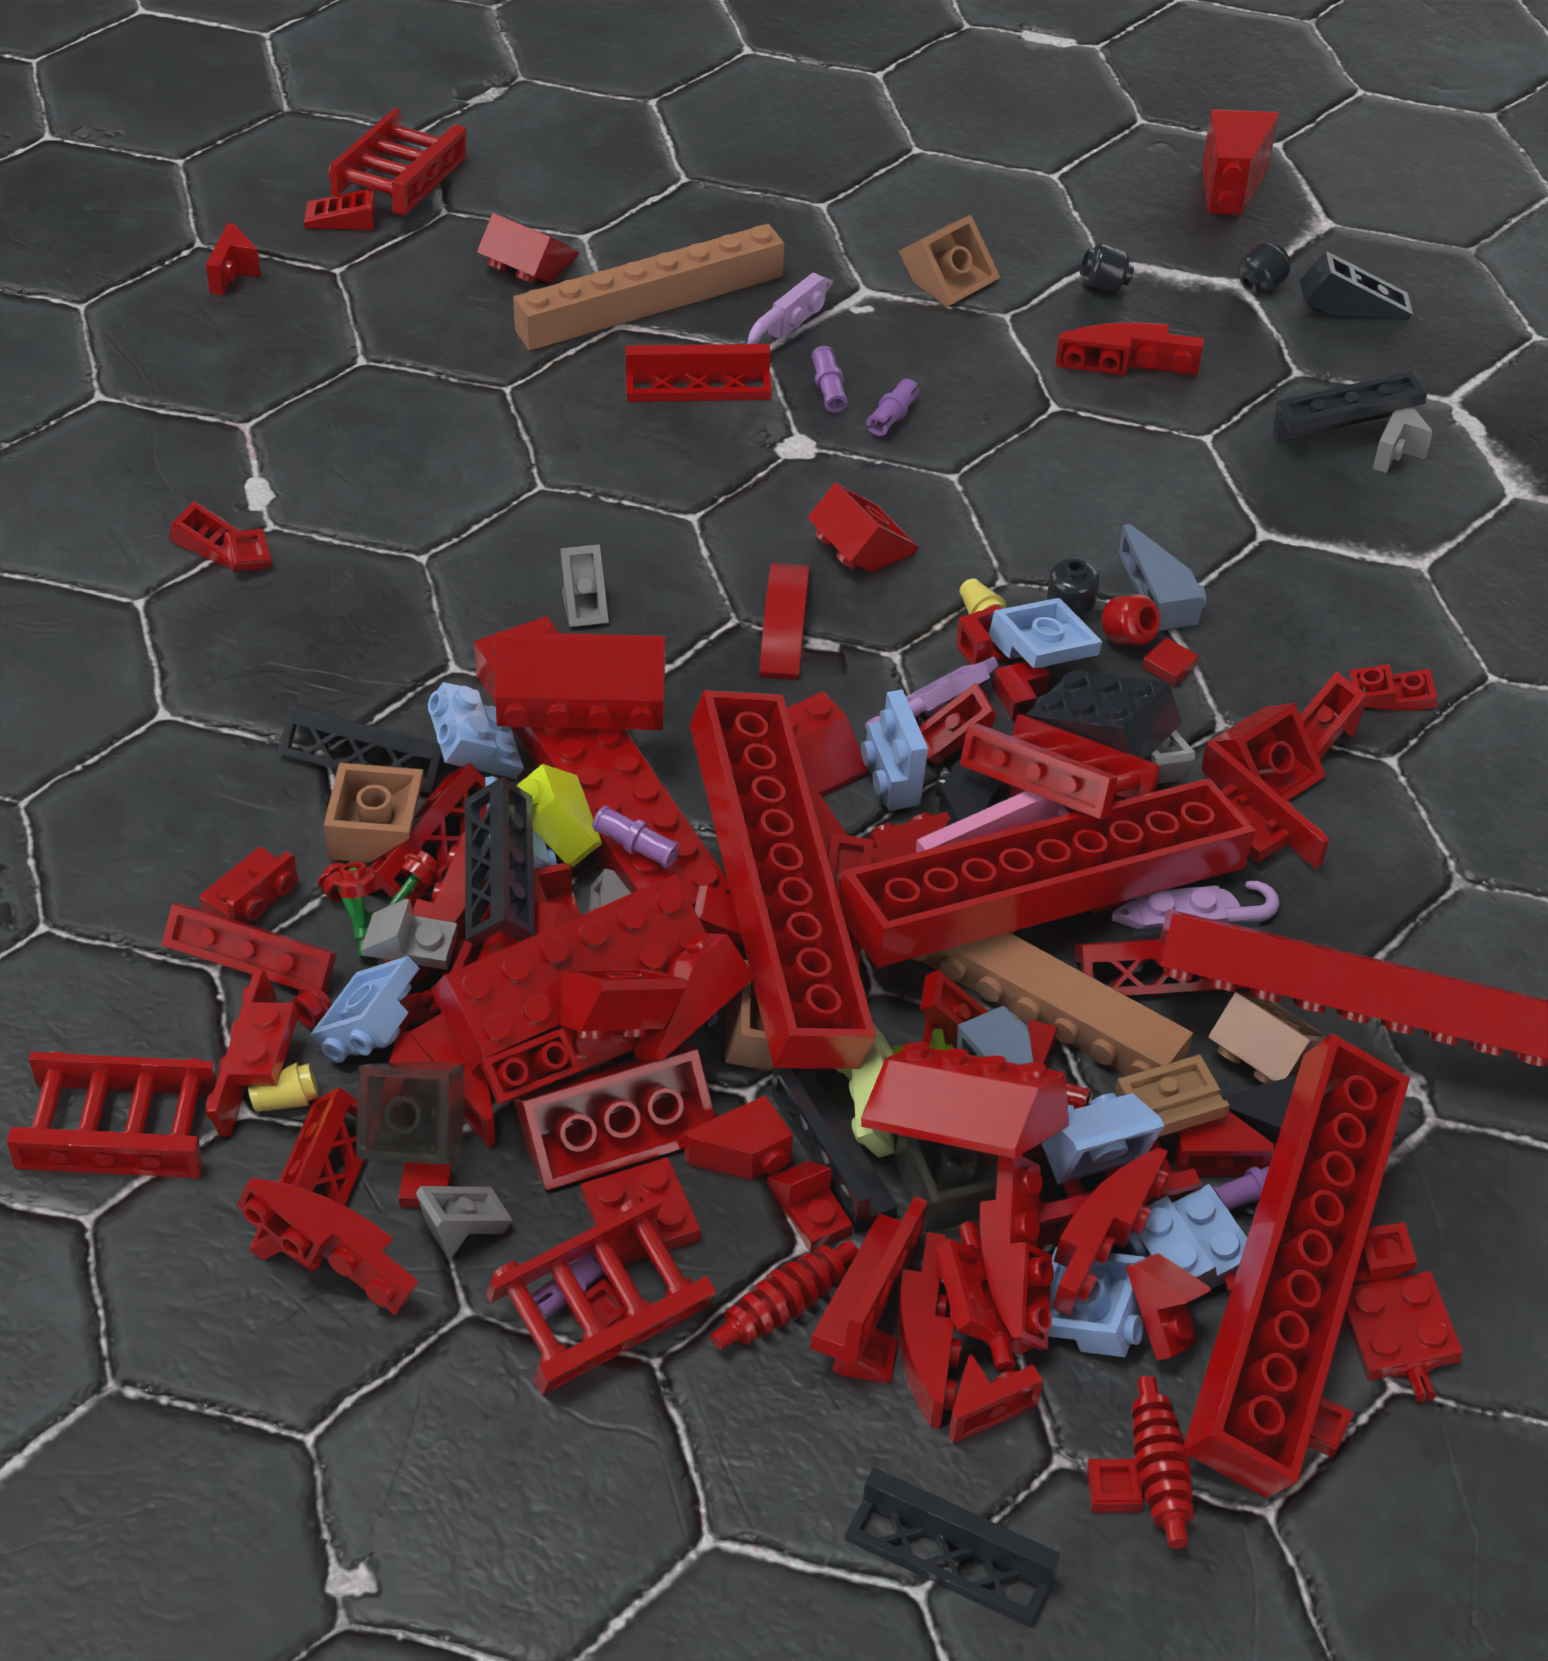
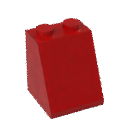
(1236, 157)

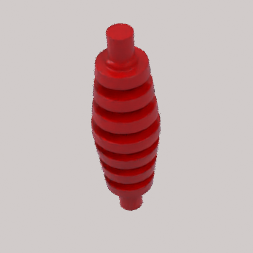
(784, 1295)
(1161, 1462)

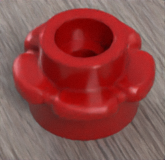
(311, 1006)

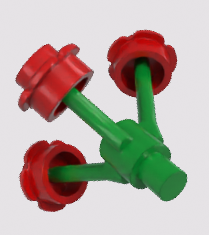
(355, 880)

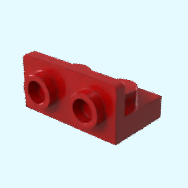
(251, 886)

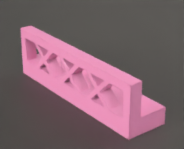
(1011, 813)

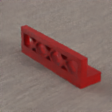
(698, 367)
(427, 819)
(1135, 951)
(310, 1160)
(869, 1284)

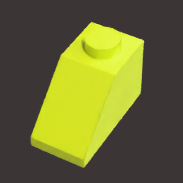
(561, 813)

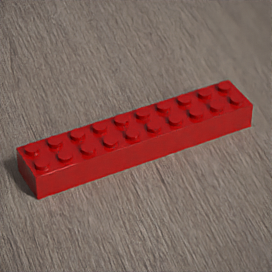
(613, 776)
(1042, 871)
(781, 883)
(1355, 986)
(1297, 1269)

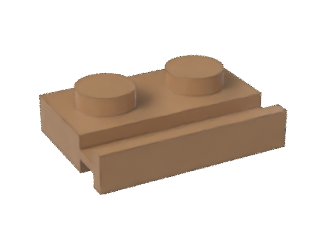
(1178, 1092)

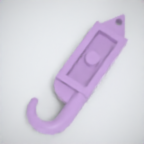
(792, 308)
(934, 696)
(1206, 902)

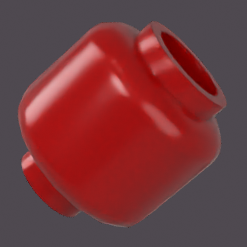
(1131, 620)

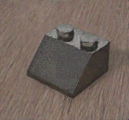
(410, 1112)
(948, 1178)

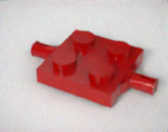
(971, 1299)
(1402, 1330)

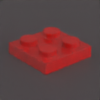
(674, 1221)

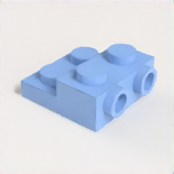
(1043, 633)
(470, 732)
(896, 754)
(366, 1011)
(1194, 1235)
(1110, 1315)

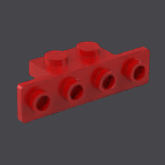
(1268, 813)
(254, 1053)

